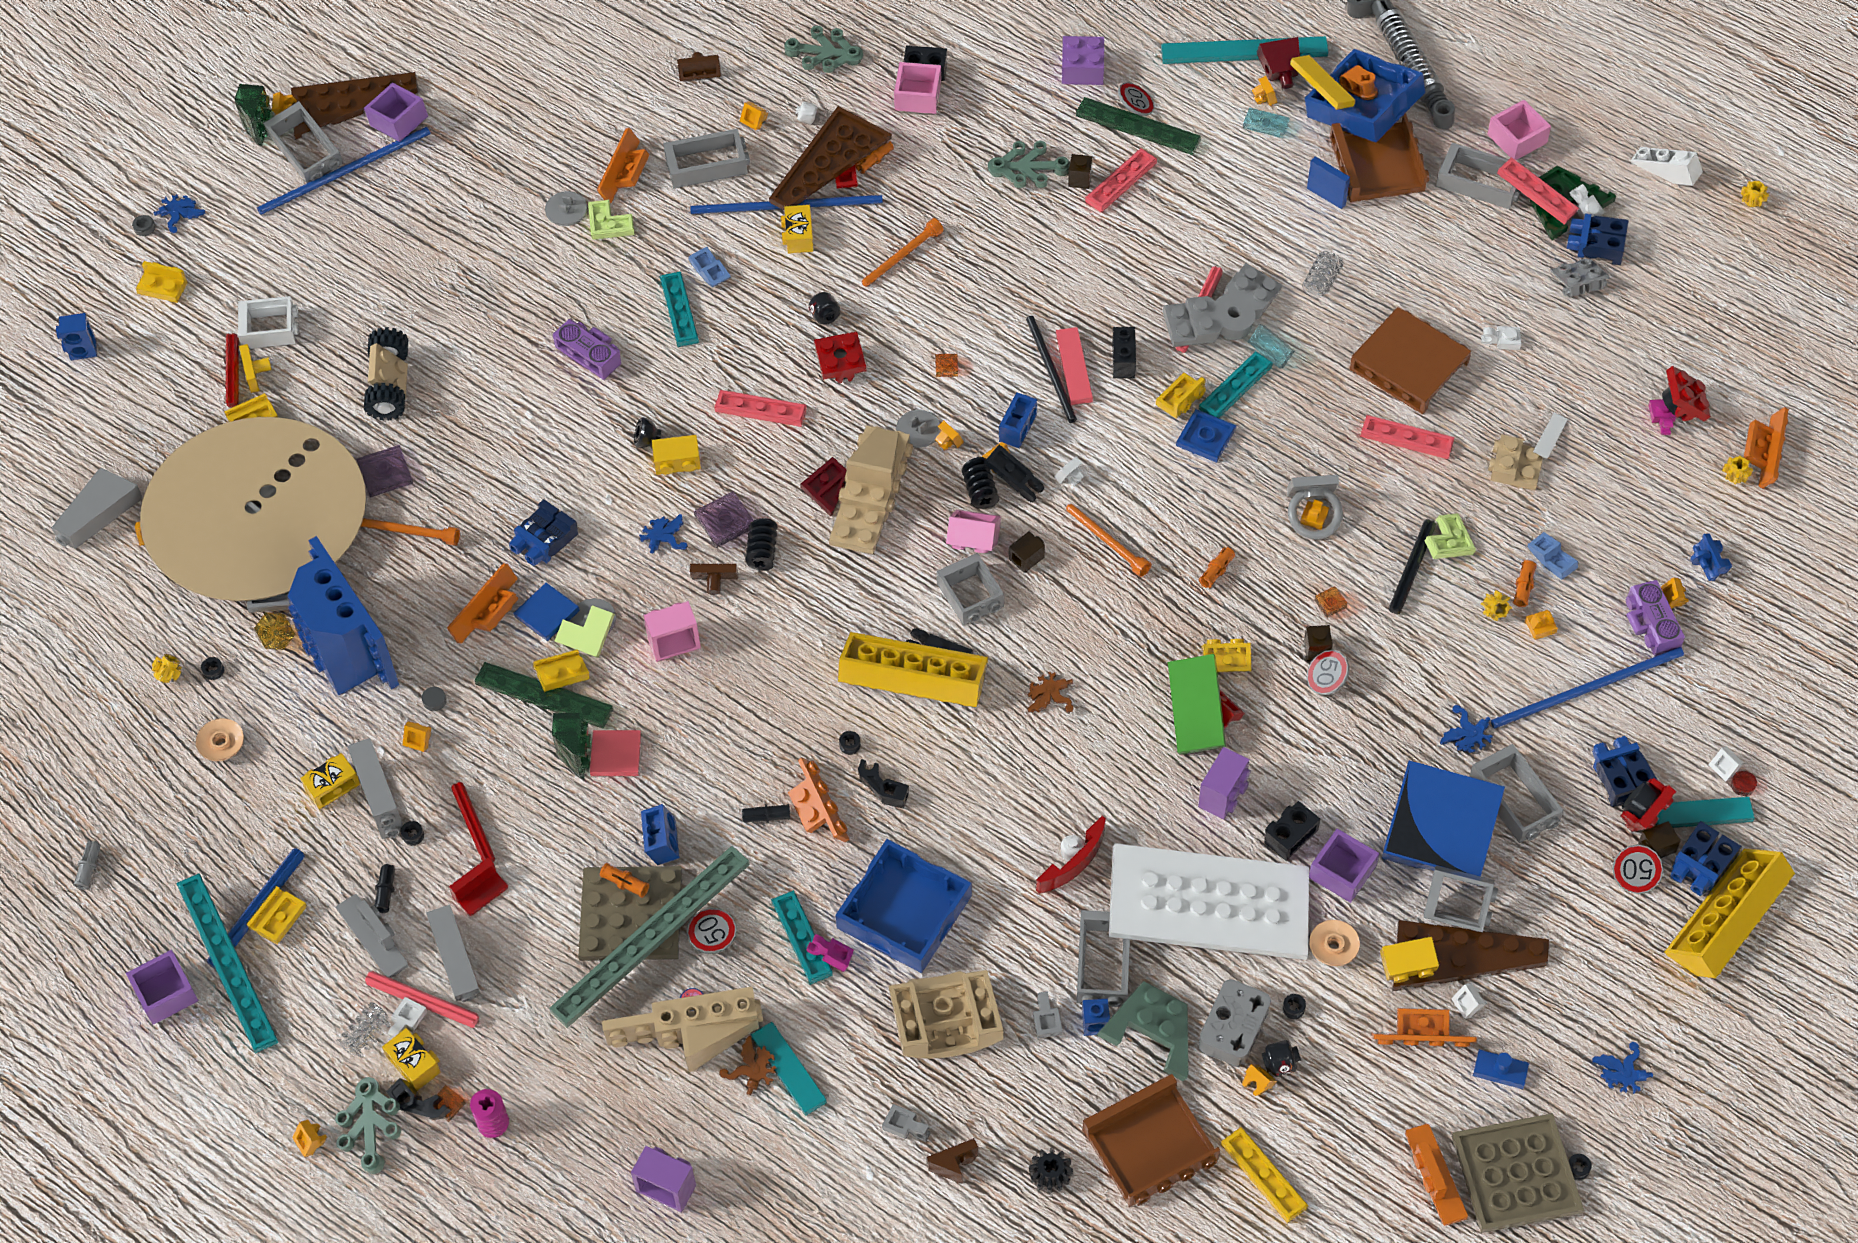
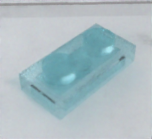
(1266, 122)
(1271, 346)

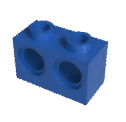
(77, 336)
(1018, 420)
(660, 834)

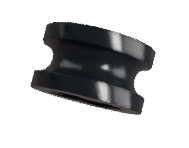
(212, 662)
(852, 749)
(416, 839)
(1297, 1013)
(1584, 1160)

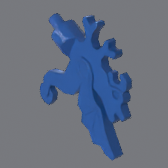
(174, 208)
(661, 534)
(1471, 733)
(1624, 1072)

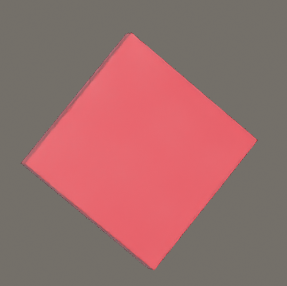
(615, 753)

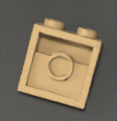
(1515, 463)

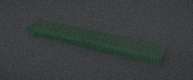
(1138, 126)
(532, 692)

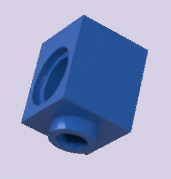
(1094, 1015)

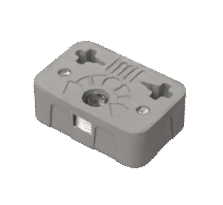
(1242, 1026)

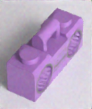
(588, 348)
(1656, 617)

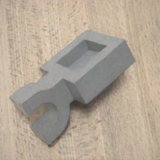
(1046, 1020)
(902, 1122)

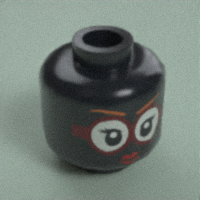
(824, 308)
(1281, 1058)

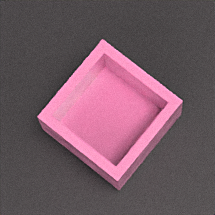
(917, 87)
(1519, 130)
(973, 531)
(672, 631)

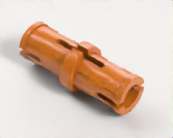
(874, 157)
(1217, 567)
(1524, 583)
(610, 873)

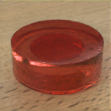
(1743, 783)

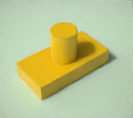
(253, 367)

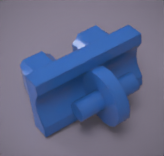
(1708, 556)

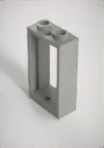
(289, 119)
(709, 171)
(1476, 190)
(1511, 757)
(376, 788)
(1100, 922)

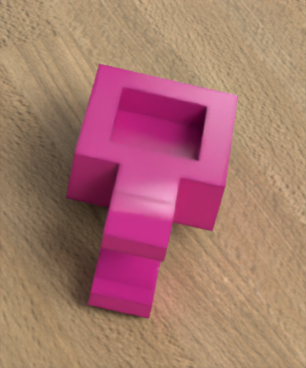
(1661, 415)
(834, 952)

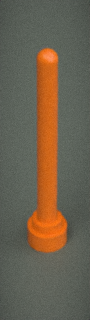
(932, 229)
(448, 535)
(1139, 565)

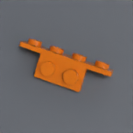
(624, 166)
(1765, 446)
(486, 606)
(814, 802)
(1423, 1025)
(1435, 1174)

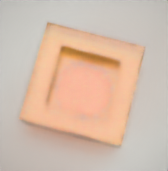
(946, 365)
(1331, 601)
(452, 1100)

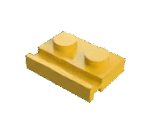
(255, 407)
(561, 670)
(277, 915)

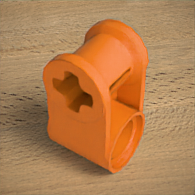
(1359, 82)

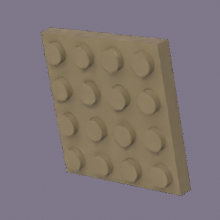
(615, 914)
(1517, 1173)

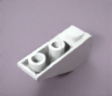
(1672, 165)

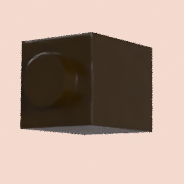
(1080, 171)
(1027, 551)
(1317, 640)
(1661, 839)

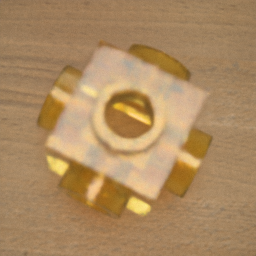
(274, 631)

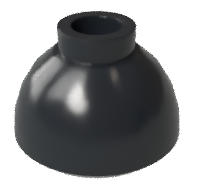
(645, 433)

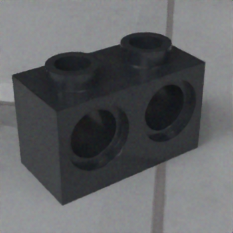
(927, 55)
(1124, 352)
(1296, 833)

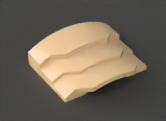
(946, 1015)

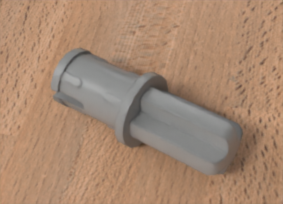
(87, 865)

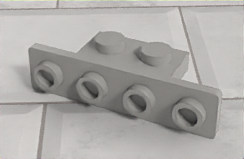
(373, 934)

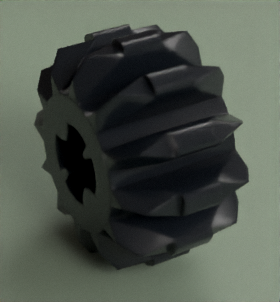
(1052, 1178)

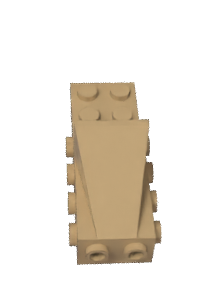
(870, 488)
(702, 1031)

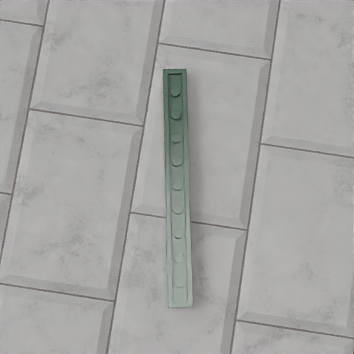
(649, 937)

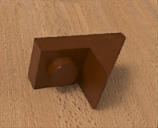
(946, 1162)

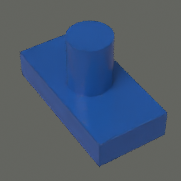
(1501, 1069)

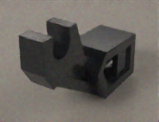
(878, 786)
(428, 1108)

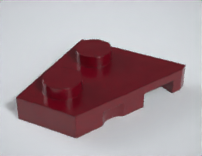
(825, 485)

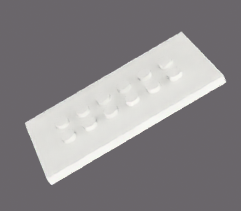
(1209, 901)

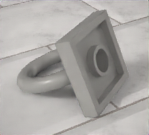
(1309, 489)

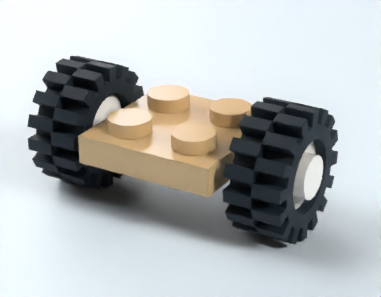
(387, 374)

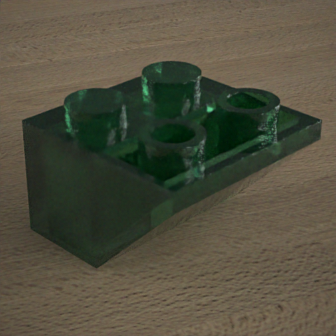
(254, 110)
(572, 741)

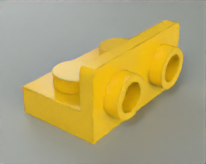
(162, 282)
(1229, 656)

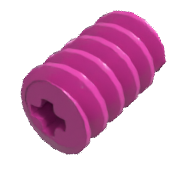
(489, 1113)

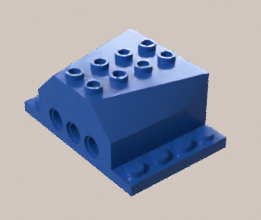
(336, 625)

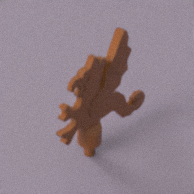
(1049, 689)
(755, 1070)

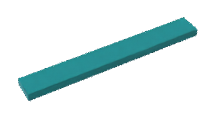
(1233, 50)
(227, 963)

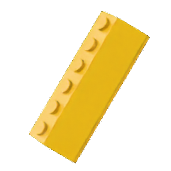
(912, 669)
(1730, 912)

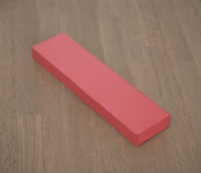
(1121, 180)
(1537, 190)
(1074, 366)
(760, 408)
(1407, 437)

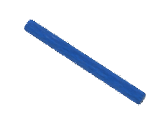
(278, 879)

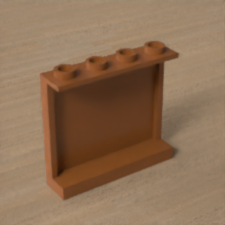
(1380, 167)
(1409, 359)
(1150, 1141)

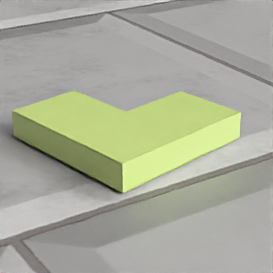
(608, 226)
(1453, 540)
(591, 636)

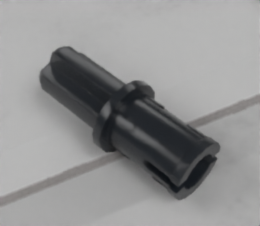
(766, 813)
(384, 888)

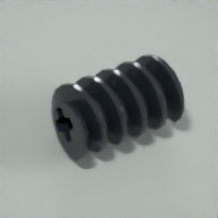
(980, 483)
(761, 544)

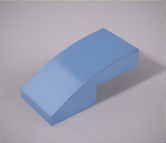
(708, 267)
(1549, 553)

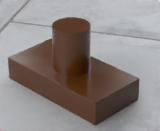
(698, 67)
(714, 574)

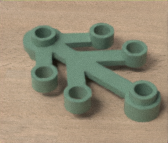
(848, 54)
(1002, 166)
(367, 1122)

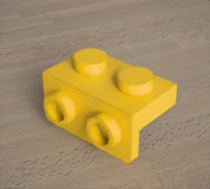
(1181, 395)

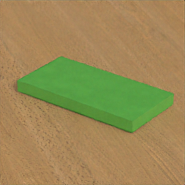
(1196, 704)

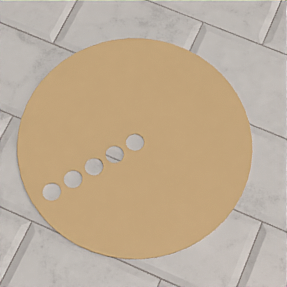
(198, 498)

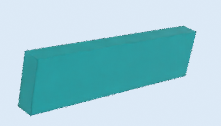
(679, 309)
(1236, 385)
(1708, 811)
(800, 934)
(789, 1069)

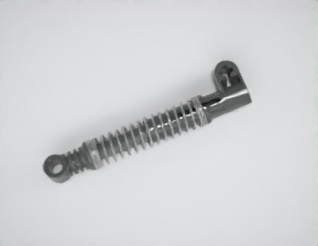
(1392, 23)

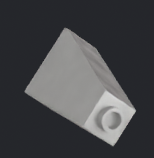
(95, 507)
(453, 953)

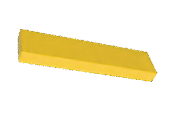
(1323, 82)
(1264, 1175)

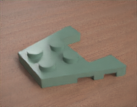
(1158, 1018)

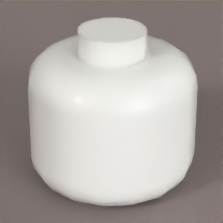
(806, 112)
(1070, 846)

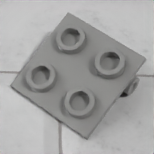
(1580, 277)

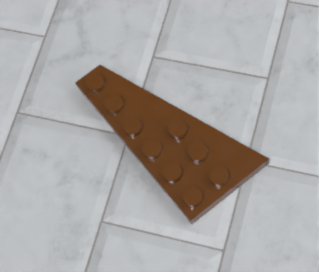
(344, 100)
(834, 149)
(1472, 953)

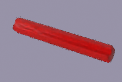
(232, 370)
(472, 821)

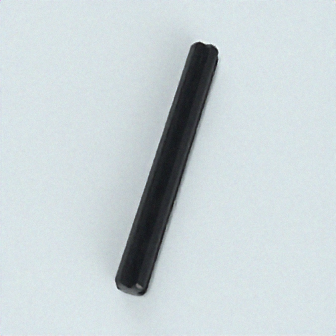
(1411, 567)

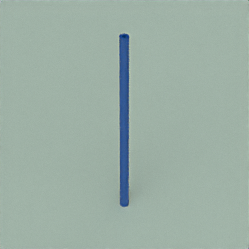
(342, 171)
(754, 206)
(1587, 687)

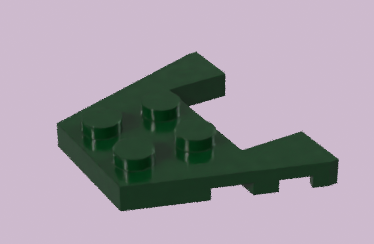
(1564, 183)

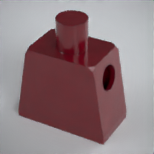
(1276, 60)

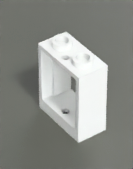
(265, 308)

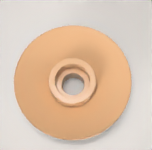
(216, 732)
(1335, 933)

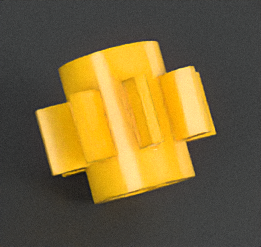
(1754, 194)
(1737, 469)
(1496, 605)
(166, 668)

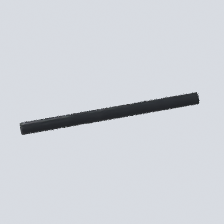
(1066, 405)

